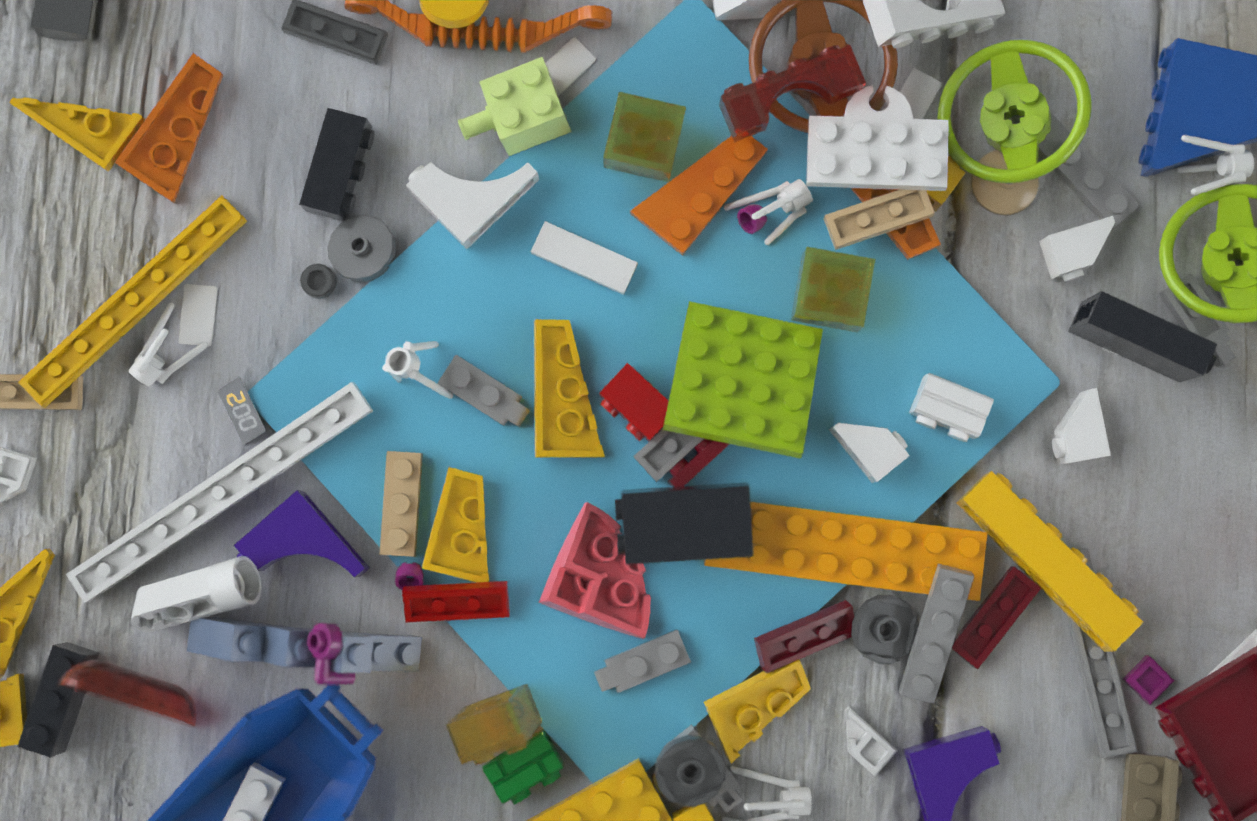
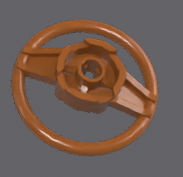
(812, 37)

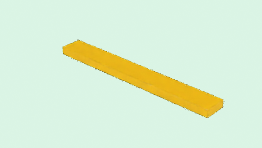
(132, 302)

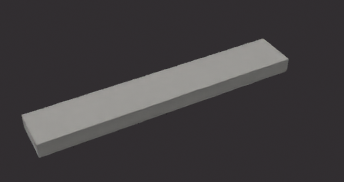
(1103, 692)

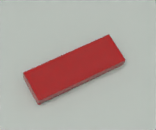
(456, 601)

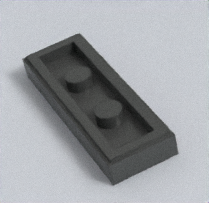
(334, 31)

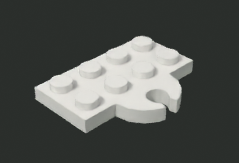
(877, 147)

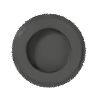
(318, 281)

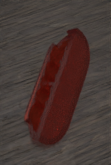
(131, 690)

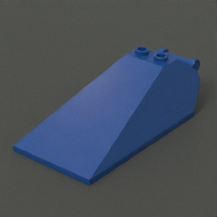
(296, 740)

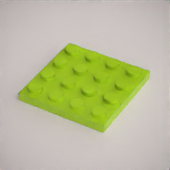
(744, 380)

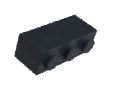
(337, 165)
(54, 706)

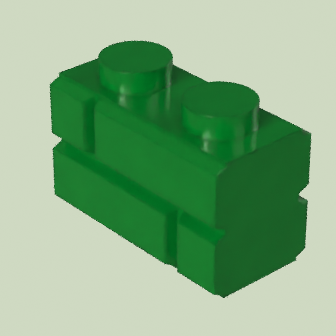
(519, 771)

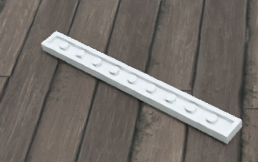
(219, 492)

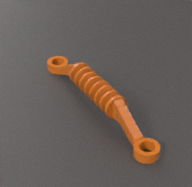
(528, 35)

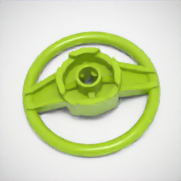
(1011, 97)
(1232, 240)

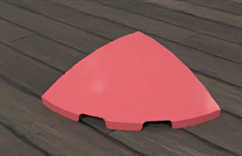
(595, 580)

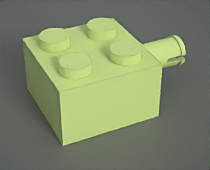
(520, 108)

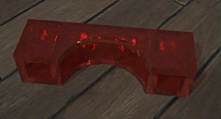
(830, 76)

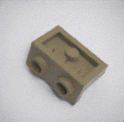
(1150, 788)

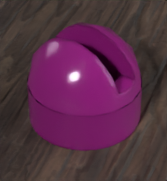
(745, 219)
(408, 569)

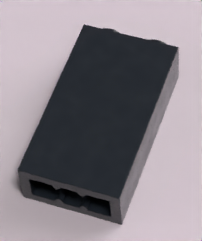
(1143, 337)
(685, 523)

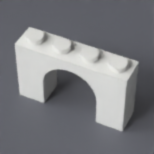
(909, 20)

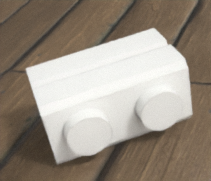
(950, 407)

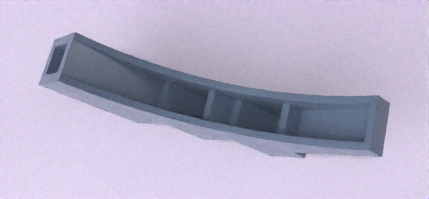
(289, 646)

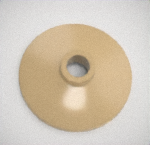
(1002, 197)

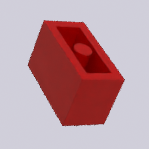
(636, 402)

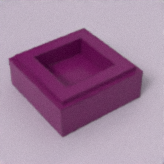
(1148, 679)

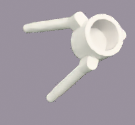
(1234, 164)
(791, 198)
(406, 364)
(148, 365)
(793, 802)

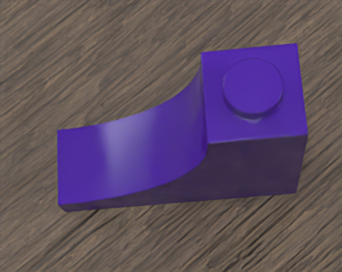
(297, 529)
(947, 766)

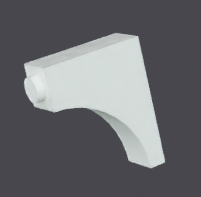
(468, 206)

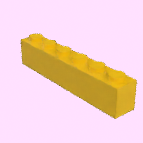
(1050, 561)

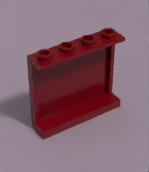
(1218, 736)

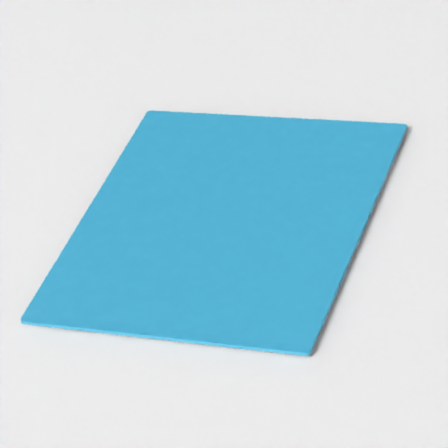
(484, 311)

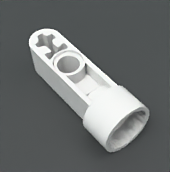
(197, 595)

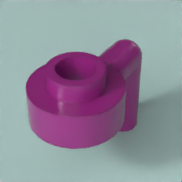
(325, 645)

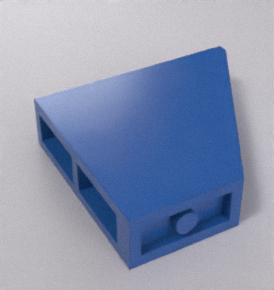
(1202, 95)

